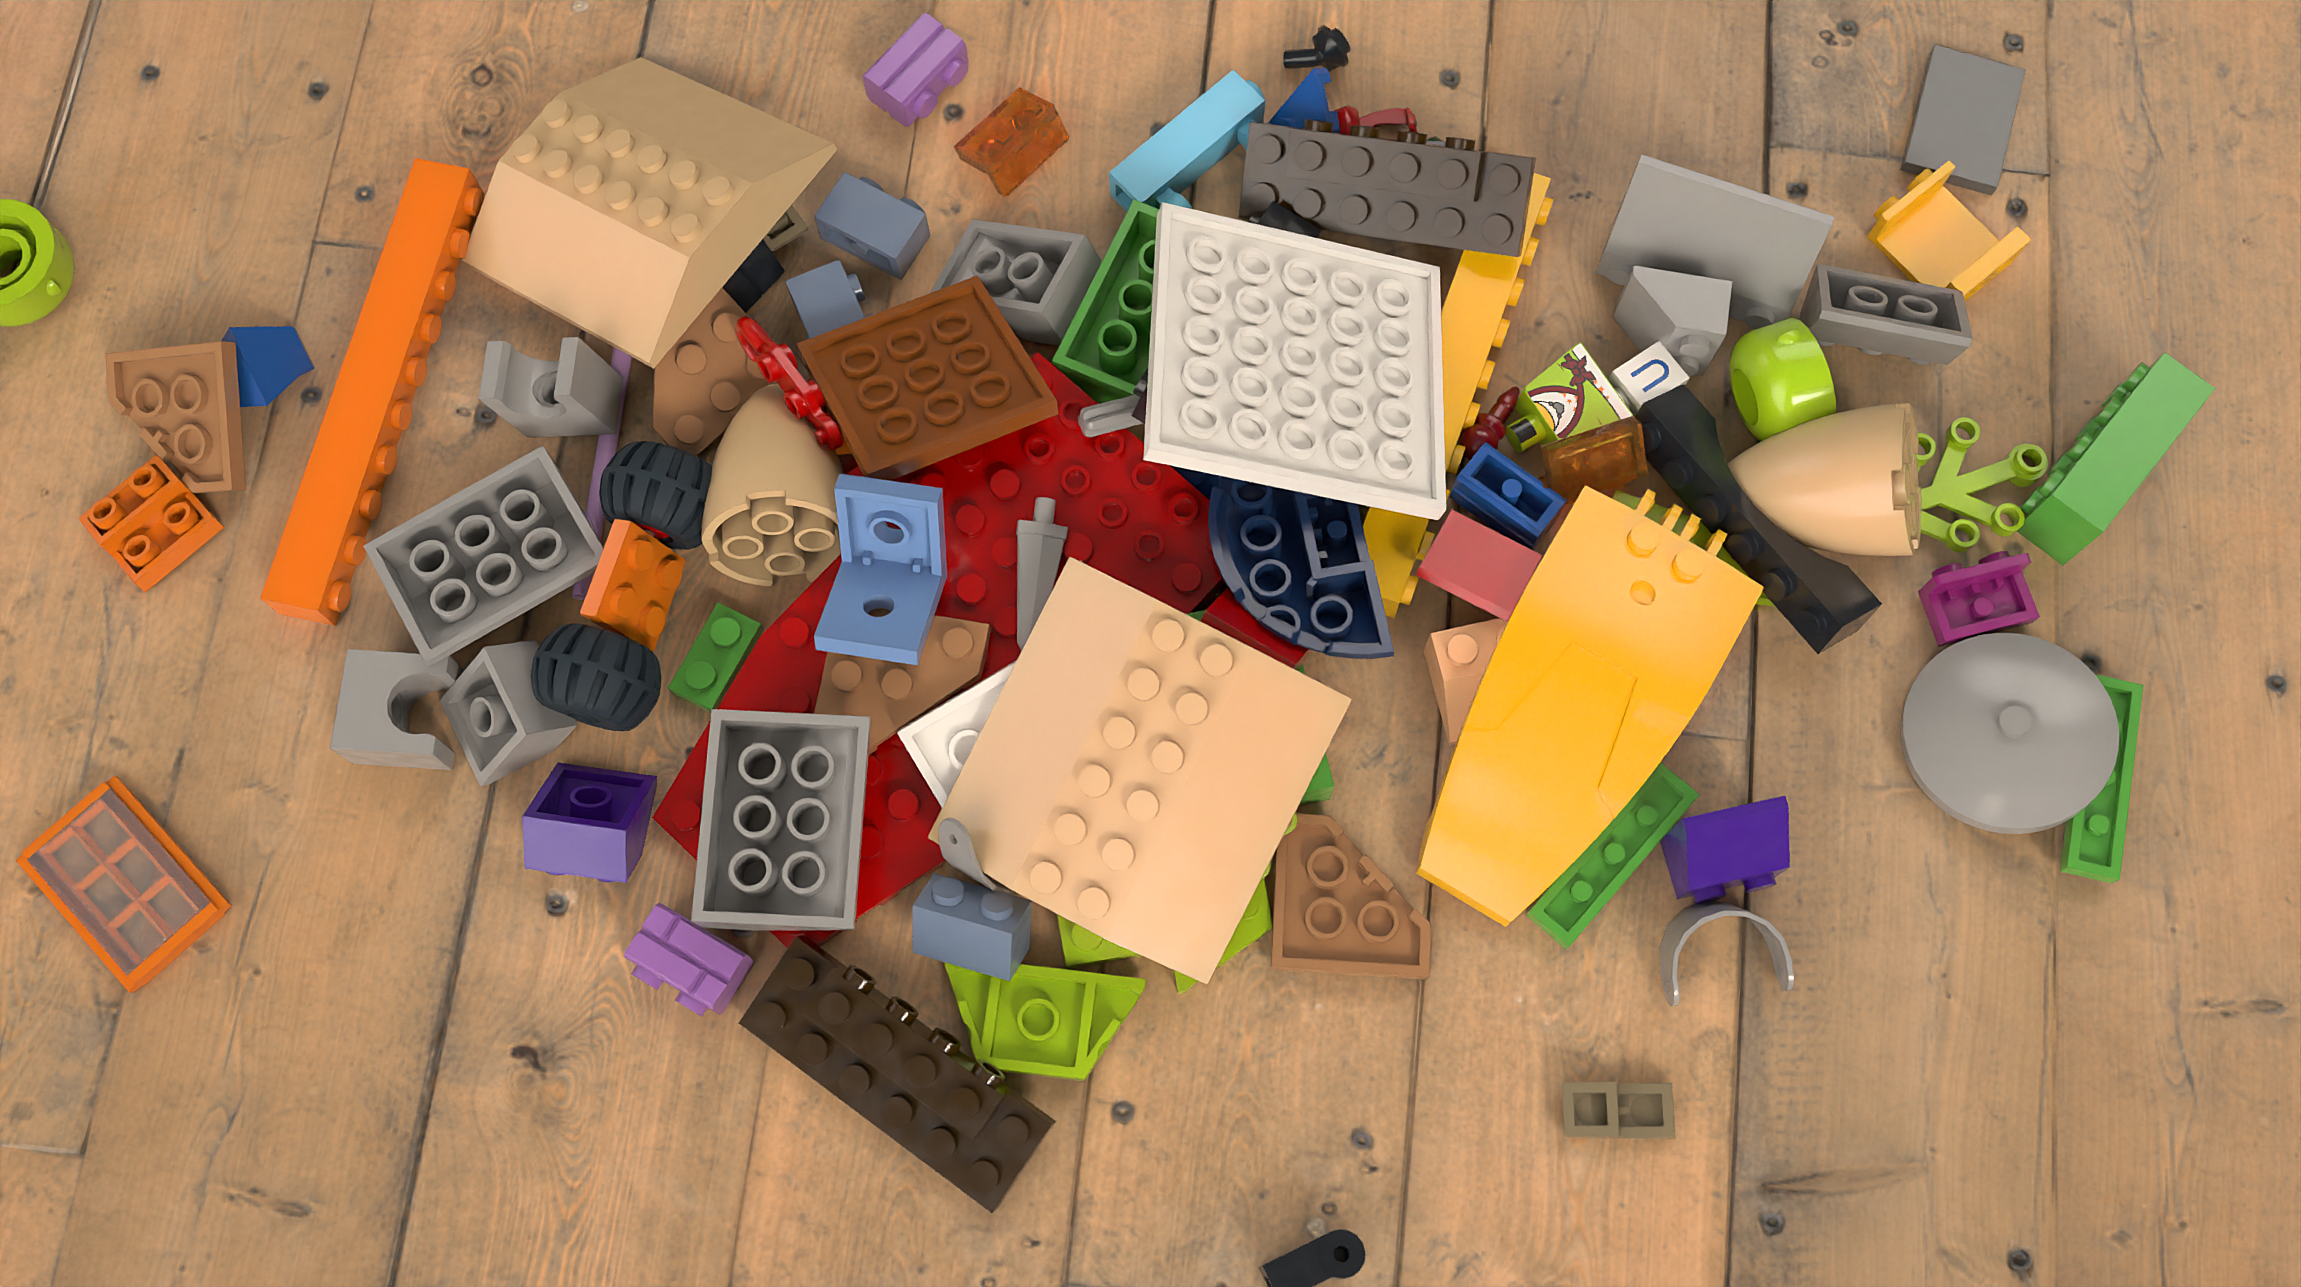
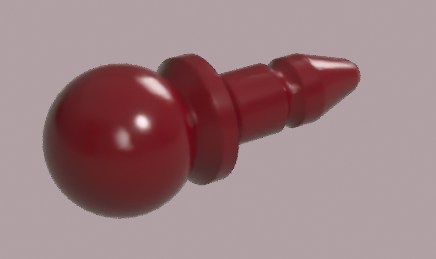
(1489, 426)

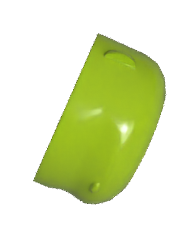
(45, 265)
(1780, 378)

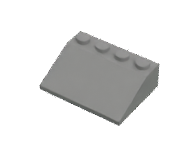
(1716, 231)
(486, 555)
(781, 821)

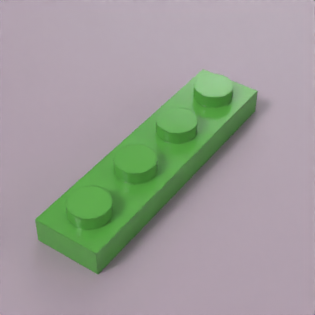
(2097, 834)
(1612, 857)

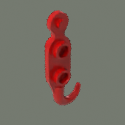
(779, 365)

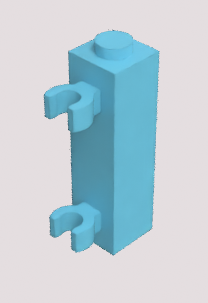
(1189, 145)

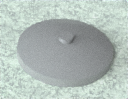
(2009, 733)

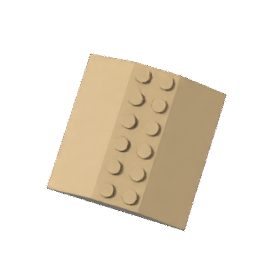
(638, 203)
(1140, 770)

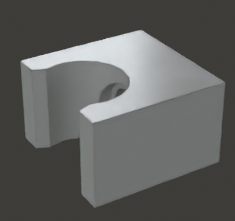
(552, 397)
(376, 705)

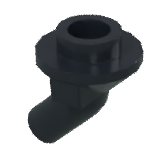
(1329, 51)

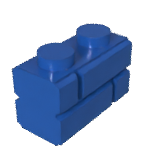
(1507, 497)

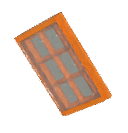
(123, 883)

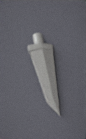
(1037, 564)

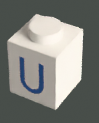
(1647, 376)

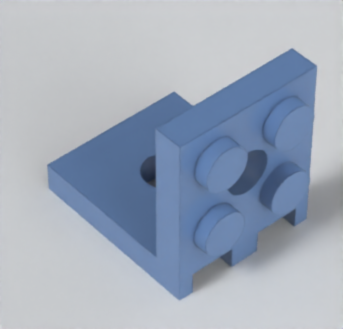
(885, 569)

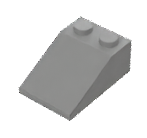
(1029, 273)

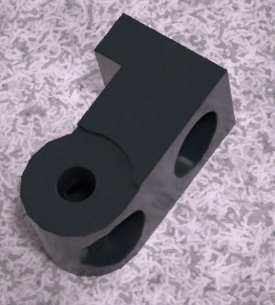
(1331, 1256)

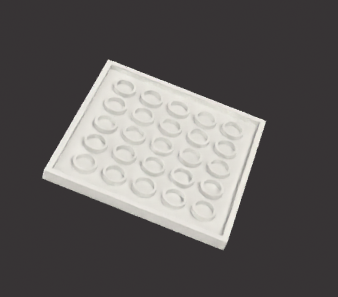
(1295, 363)

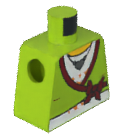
(1565, 402)

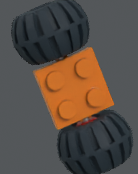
(611, 674)

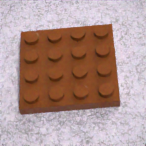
(926, 380)

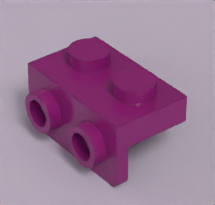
(1978, 598)

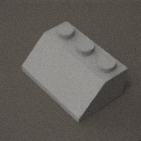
(1886, 315)

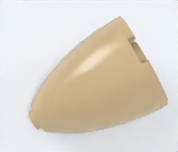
(1841, 481)
(771, 495)

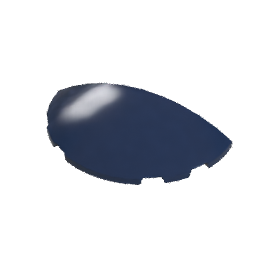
(1299, 567)

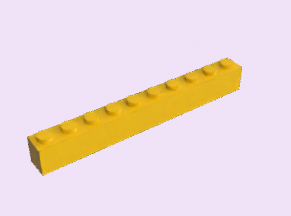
(1469, 328)

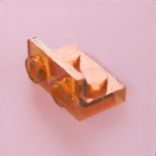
(1014, 140)
(1595, 458)

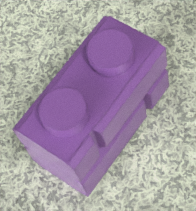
(916, 70)
(688, 959)

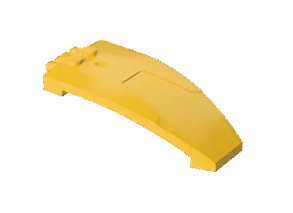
(1581, 698)

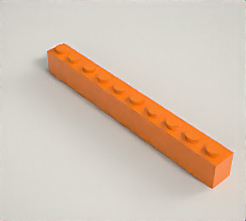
(374, 394)

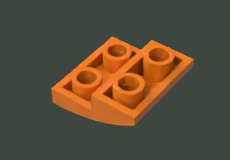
(150, 523)

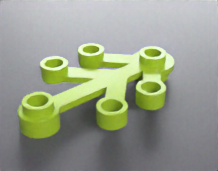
(1953, 490)

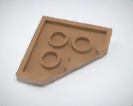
(704, 379)
(185, 409)
(901, 691)
(1341, 910)

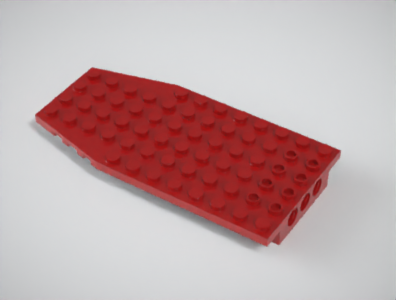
(1121, 519)

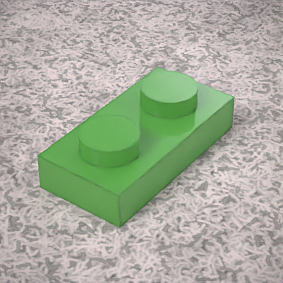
(716, 657)

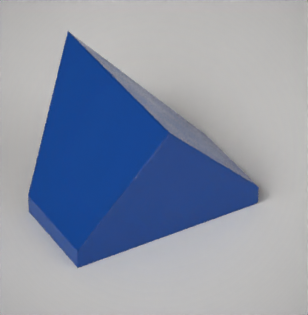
(267, 361)

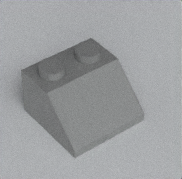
(1677, 310)
(498, 714)

